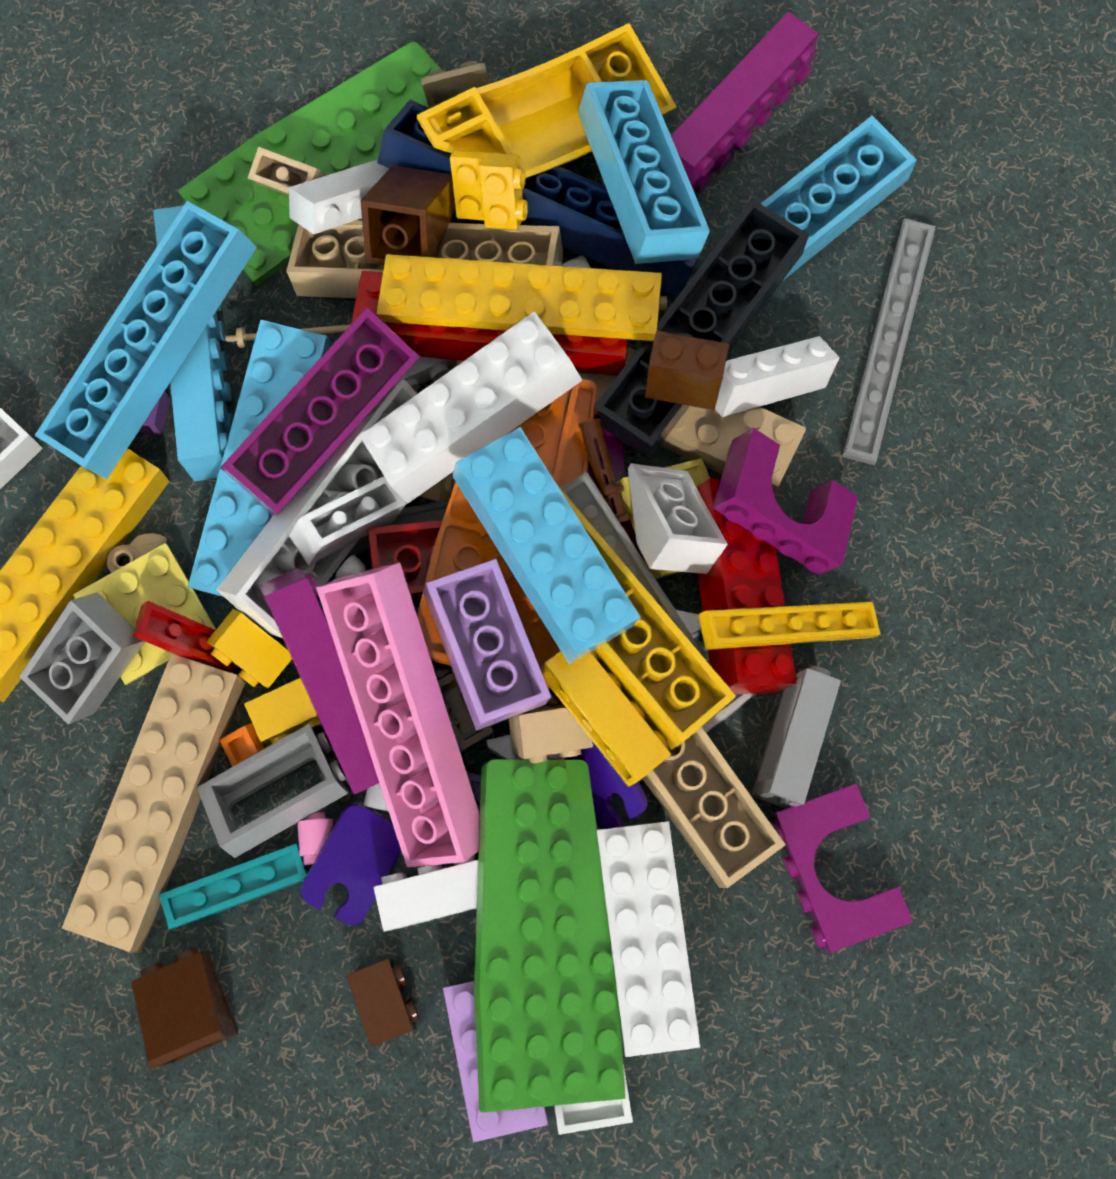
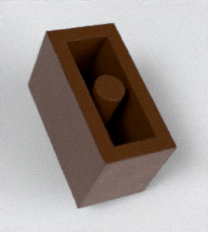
(383, 1001)

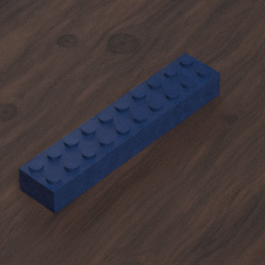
(553, 199)

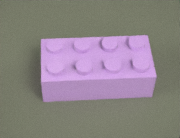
(486, 644)
(483, 1126)

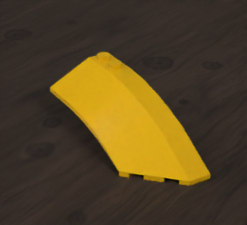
(539, 108)

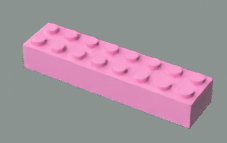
(402, 715)

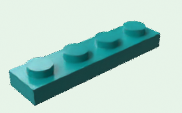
(233, 886)

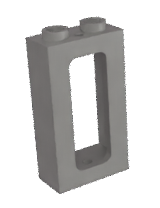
(796, 739)
(261, 770)

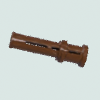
(591, 431)

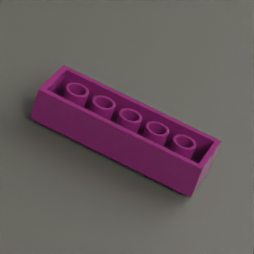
(745, 99)
(320, 412)
(311, 646)

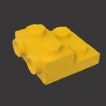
(489, 188)

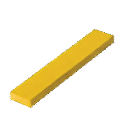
(788, 625)

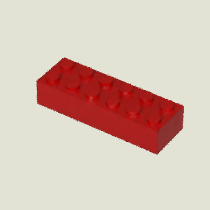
(742, 579)

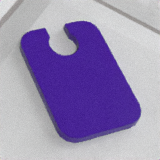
(604, 783)
(356, 855)

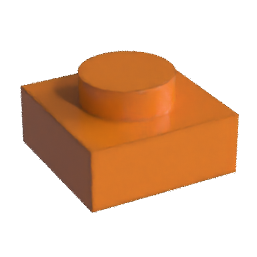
(241, 744)

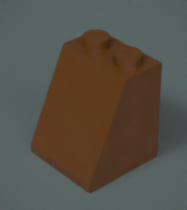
(406, 214)
(686, 370)
(181, 1008)

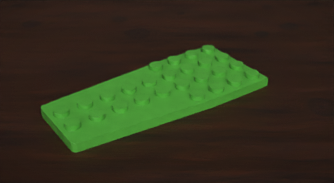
(328, 134)
(543, 943)

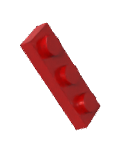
(177, 635)

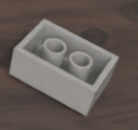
(82, 657)

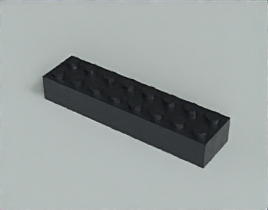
(712, 306)

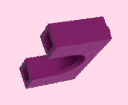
(748, 500)
(835, 921)

